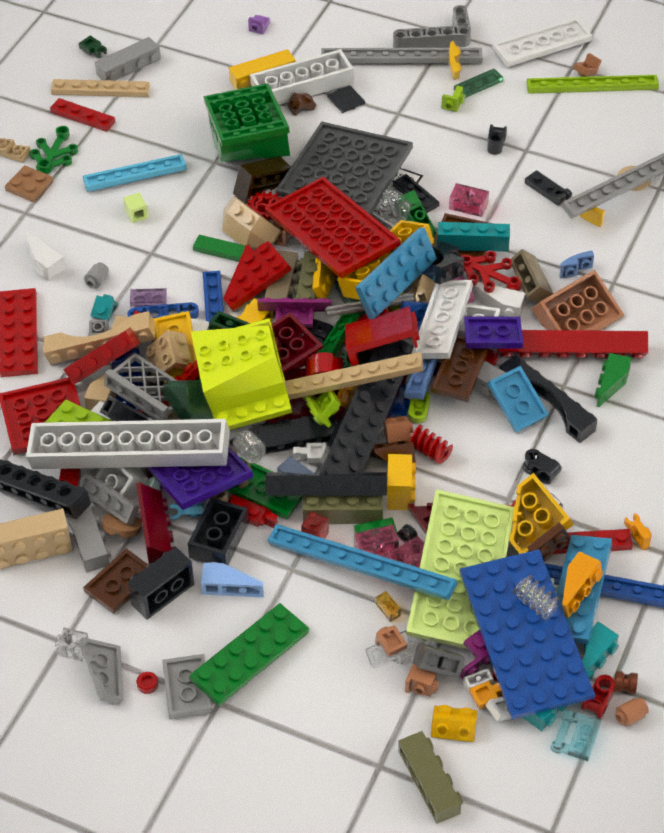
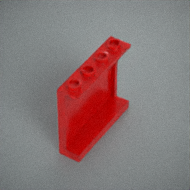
(380, 331)

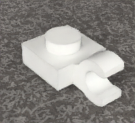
(312, 452)

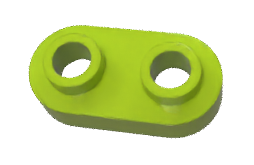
(419, 409)

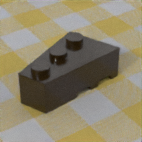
(259, 177)

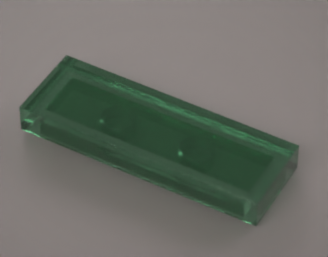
(480, 82)

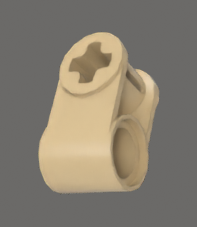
(422, 288)

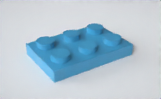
(518, 399)

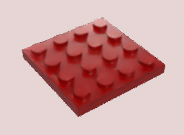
(33, 405)

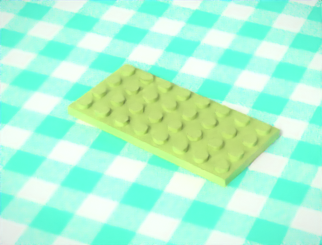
(458, 535)

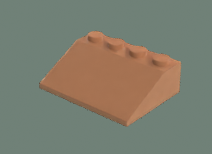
(579, 306)

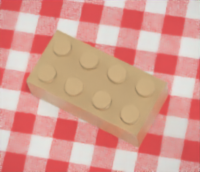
(34, 538)

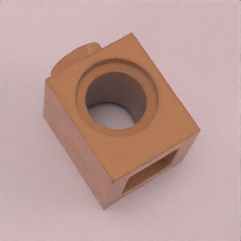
(397, 429)

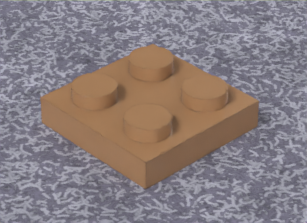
(29, 183)

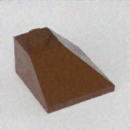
(399, 447)

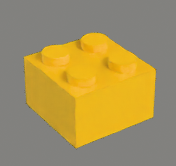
(400, 481)

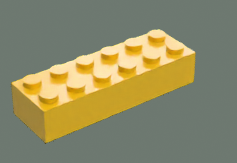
(403, 231)

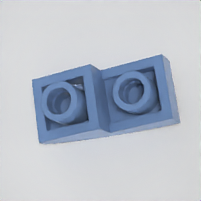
(577, 262)

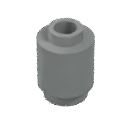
(96, 275)

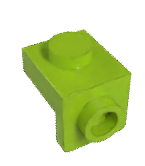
(453, 102)

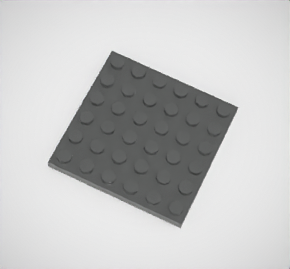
(352, 160)

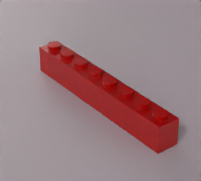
(580, 344)

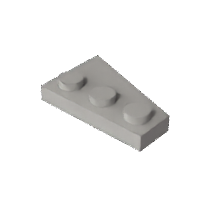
(105, 668)

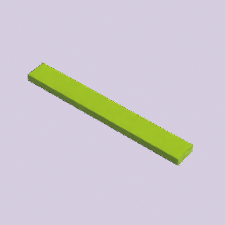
(592, 84)

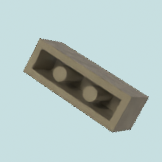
(531, 276)

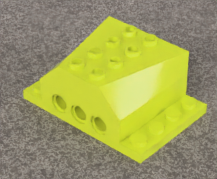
(242, 373)

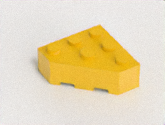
(534, 514)

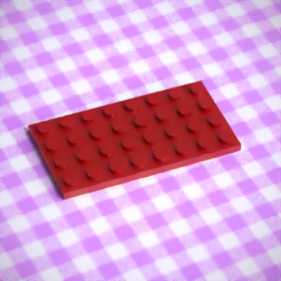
(332, 227)

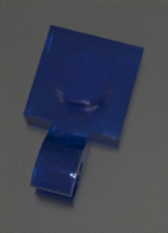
(400, 405)

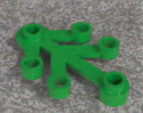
(46, 165)

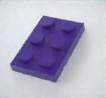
(493, 332)

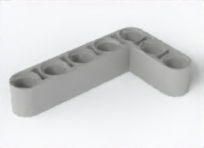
(437, 36)

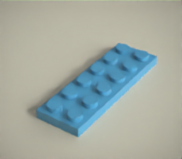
(396, 273)
(582, 620)

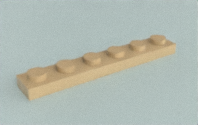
(100, 88)

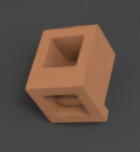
(421, 681)

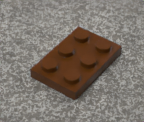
(111, 584)

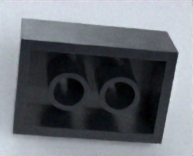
(218, 532)
(161, 582)

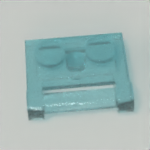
(583, 736)

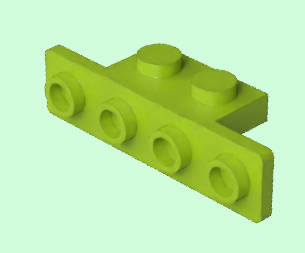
(323, 406)

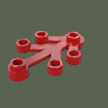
(486, 271)

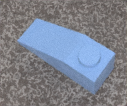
(228, 581)

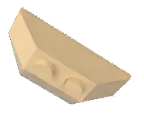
(247, 225)

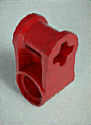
(602, 697)

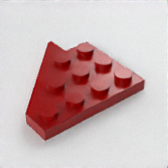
(254, 274)

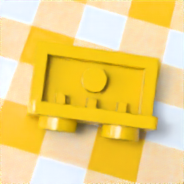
(454, 723)

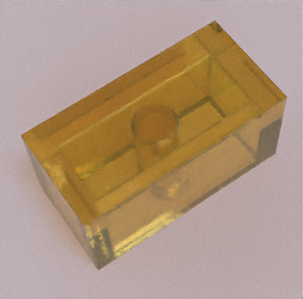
(388, 606)

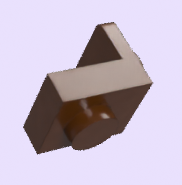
(301, 101)

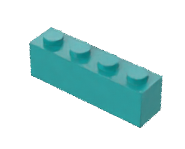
(475, 236)

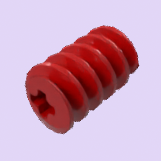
(430, 446)

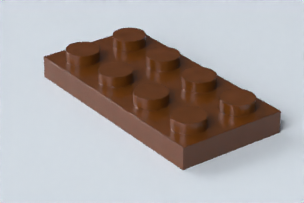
(460, 372)

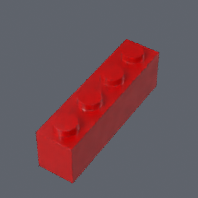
(102, 356)

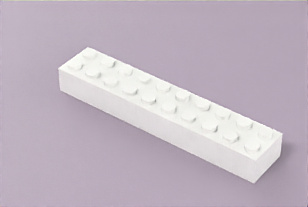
(128, 444)

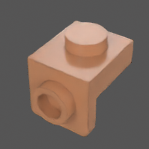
(589, 66)

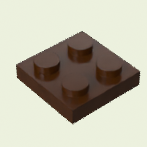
(550, 541)

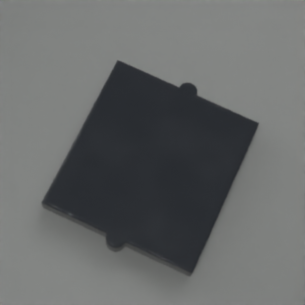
(346, 99)

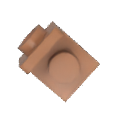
(390, 640)

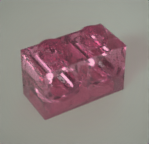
(406, 552)

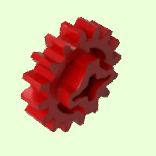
(261, 201)

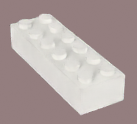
(307, 76)

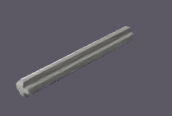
(357, 306)

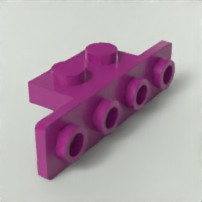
(300, 308)
(477, 648)

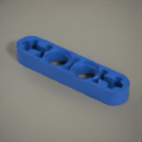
(163, 310)

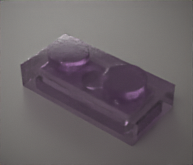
(148, 297)

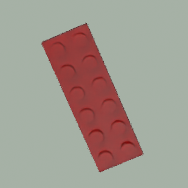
(18, 332)

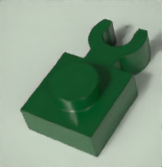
(92, 45)

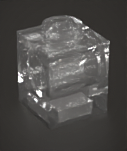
(70, 651)

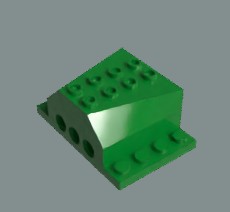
(247, 124)

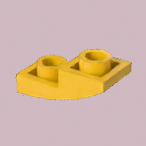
(454, 65)
(594, 216)

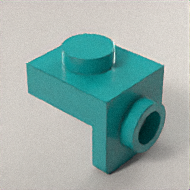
(103, 307)

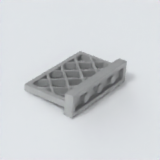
(138, 394)

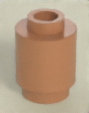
(631, 711)

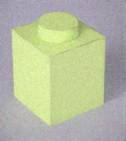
(135, 207)

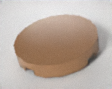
(113, 525)

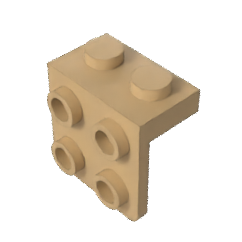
(169, 351)

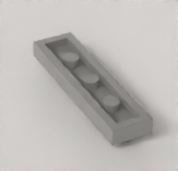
(109, 499)

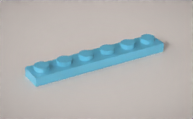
(134, 172)

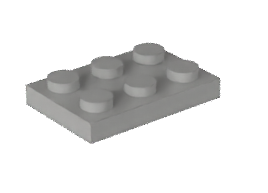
(182, 694)

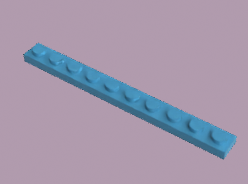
(363, 562)

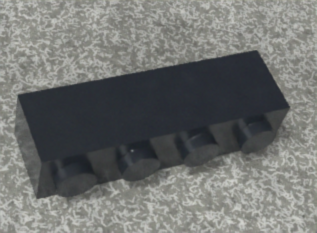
(294, 433)

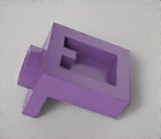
(258, 24)

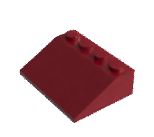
(293, 341)

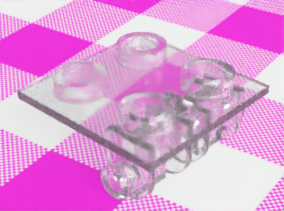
(394, 206)

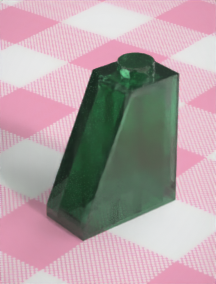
(187, 399)

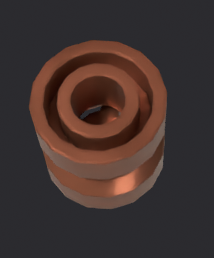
(626, 682)

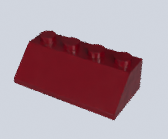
(154, 521)

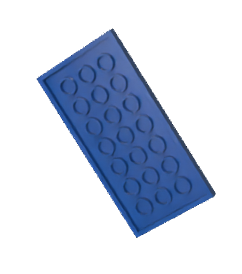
(530, 656)

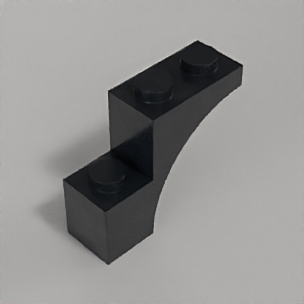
(448, 262)
(121, 412)

